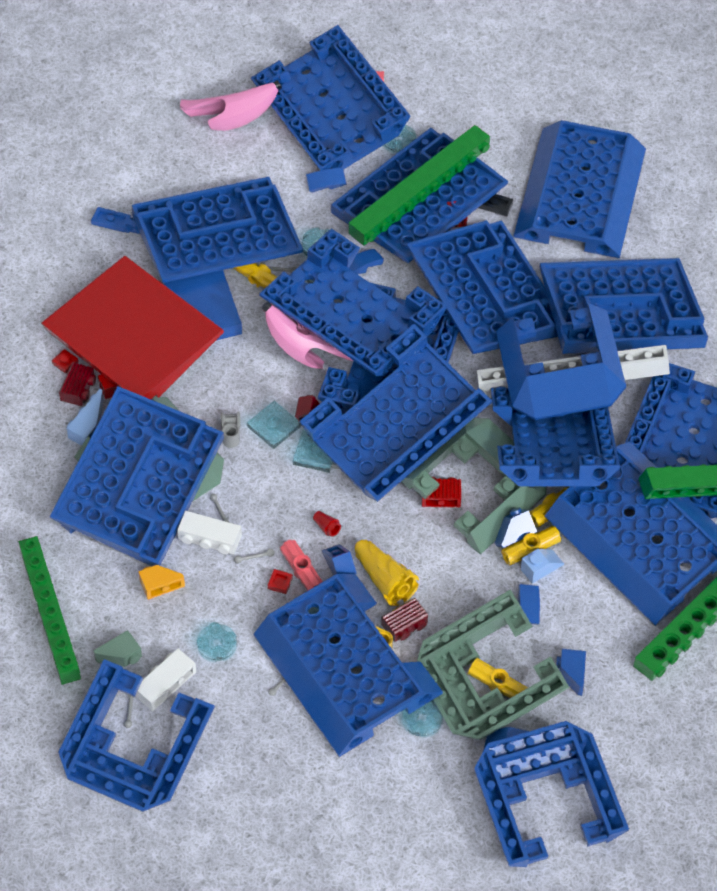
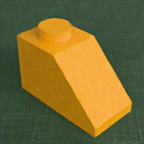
(160, 580)

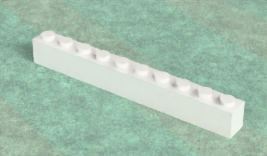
(634, 364)

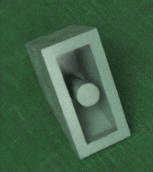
(120, 650)

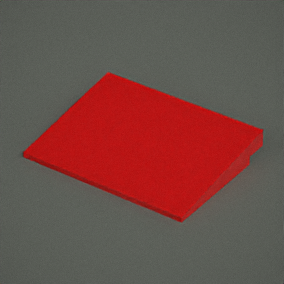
(133, 329)

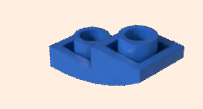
(326, 178)
(366, 259)
(530, 602)

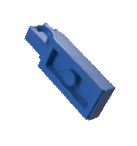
(114, 220)

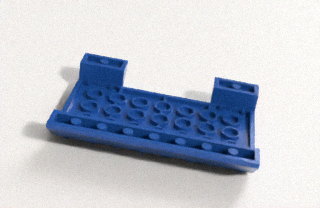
(397, 420)

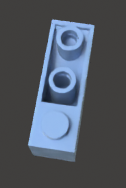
(87, 419)

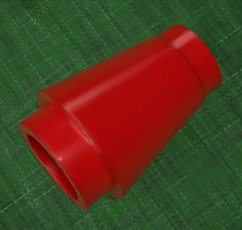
(328, 524)

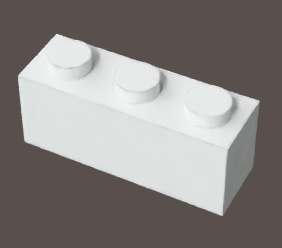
(209, 533)
(165, 679)

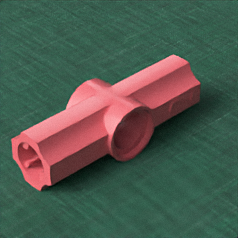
(297, 558)

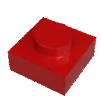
(64, 360)
(280, 581)

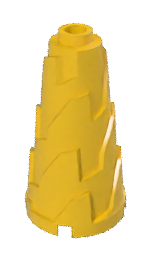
(387, 574)

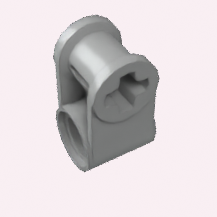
(231, 427)

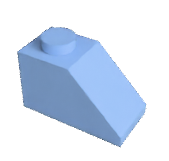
(540, 563)

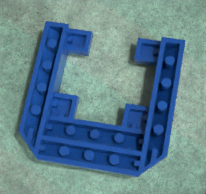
(567, 390)
(87, 745)
(535, 755)

